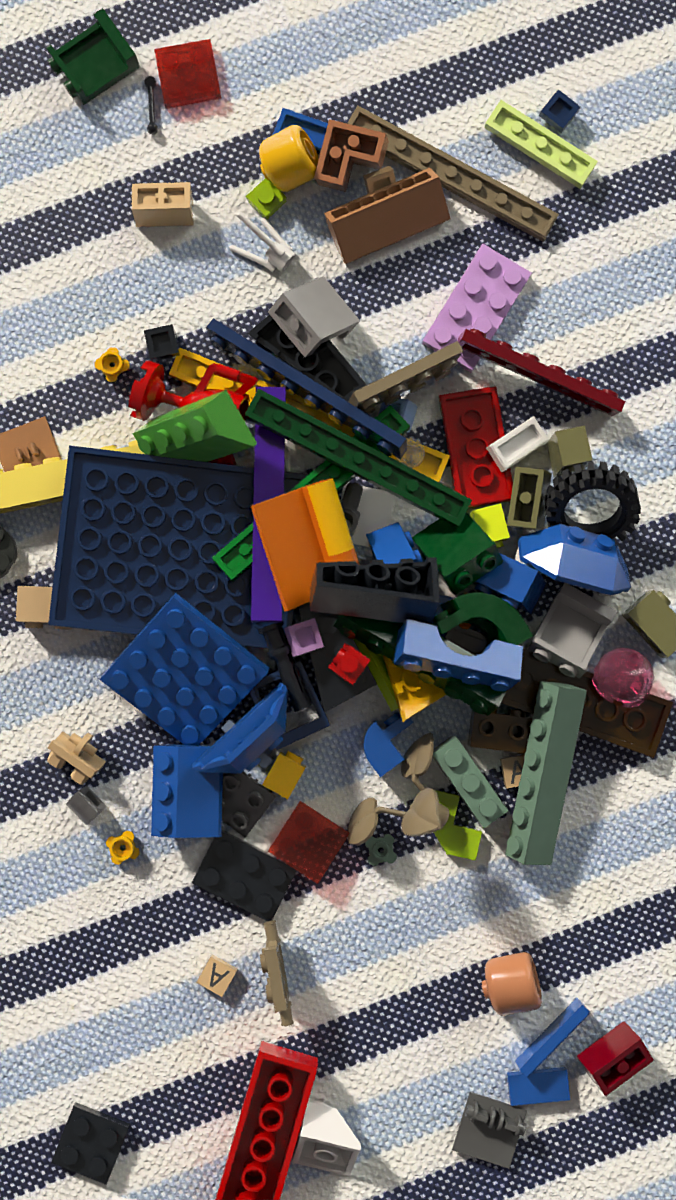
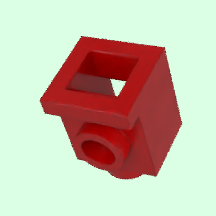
(349, 663)

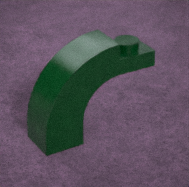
(488, 613)

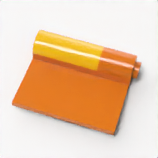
(300, 532)

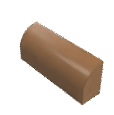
(388, 215)

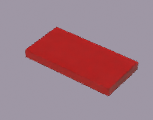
(470, 425)

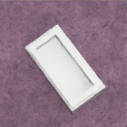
(517, 444)

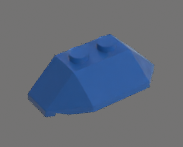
(576, 558)
(249, 737)

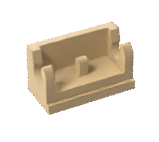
(162, 204)

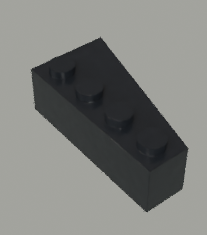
(324, 366)
(377, 590)
(331, 686)

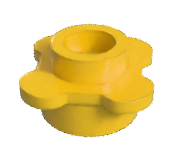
(108, 357)
(119, 855)

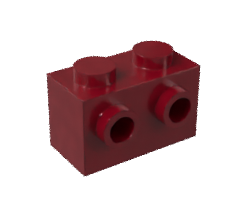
(615, 1058)

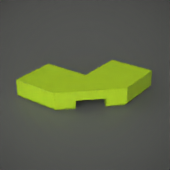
(456, 839)

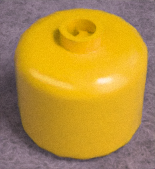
(288, 158)

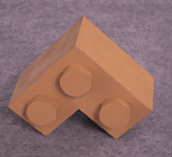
(346, 146)

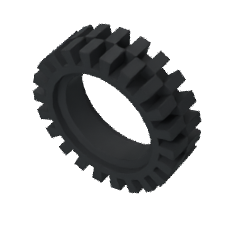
(589, 479)

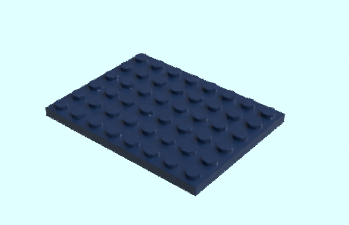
(149, 530)

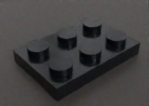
(244, 875)

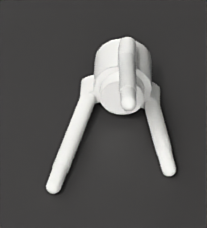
(279, 252)

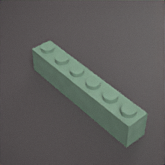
(545, 773)

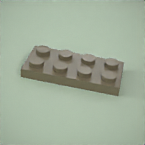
(407, 378)

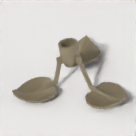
(424, 813)

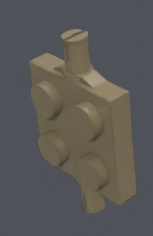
(272, 962)

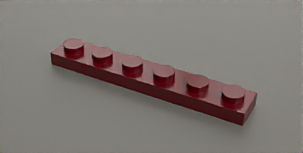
(549, 376)

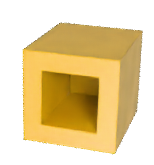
(284, 774)

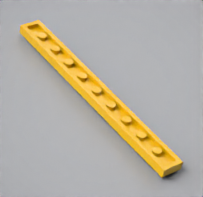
(191, 367)

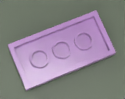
(478, 302)

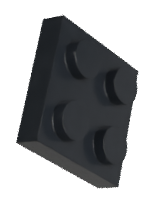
(90, 1143)

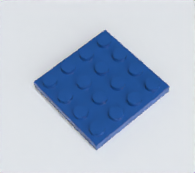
(184, 672)

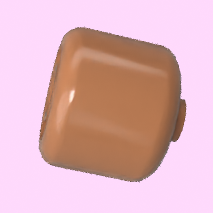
(512, 984)

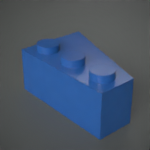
(513, 583)

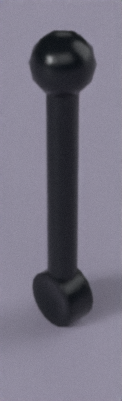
(150, 84)

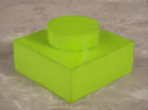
(266, 198)

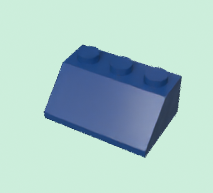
(182, 799)

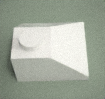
(326, 1141)

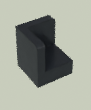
(161, 343)

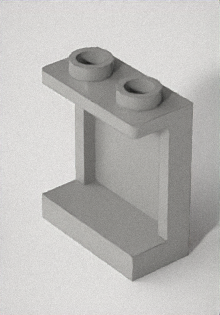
(313, 315)
(571, 631)

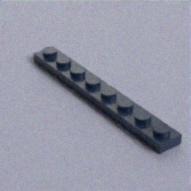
(314, 394)

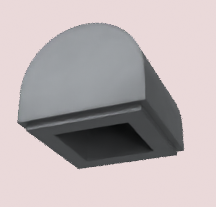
(86, 805)

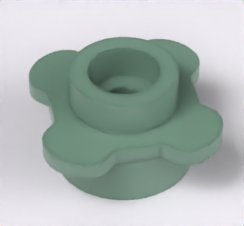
(387, 855)

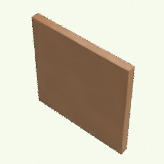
(27, 444)

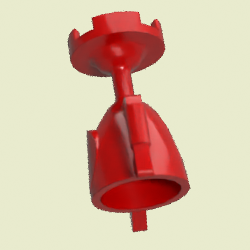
(151, 392)

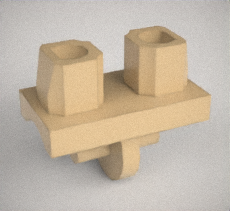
(76, 752)

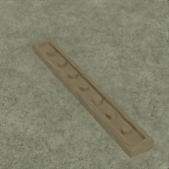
(460, 177)

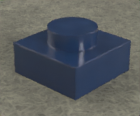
(559, 111)

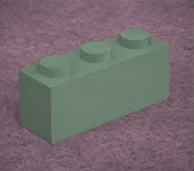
(468, 781)

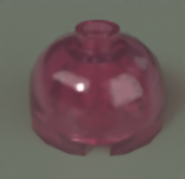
(624, 676)

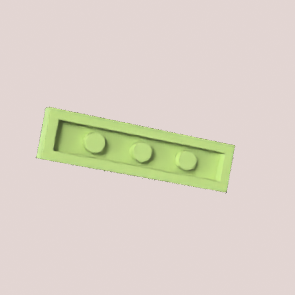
(540, 144)

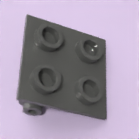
(243, 801)
(489, 1130)

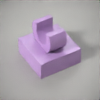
(304, 637)

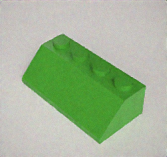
(197, 431)

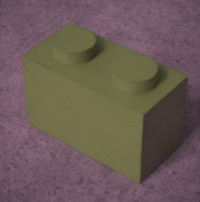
(568, 449)
(528, 498)
(654, 622)

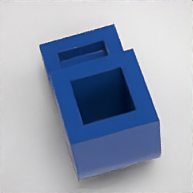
(379, 748)

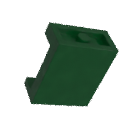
(93, 59)
(461, 552)

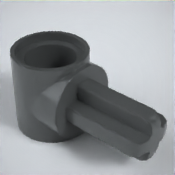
(350, 504)

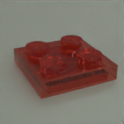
(187, 73)
(308, 842)

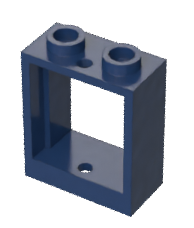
(306, 729)

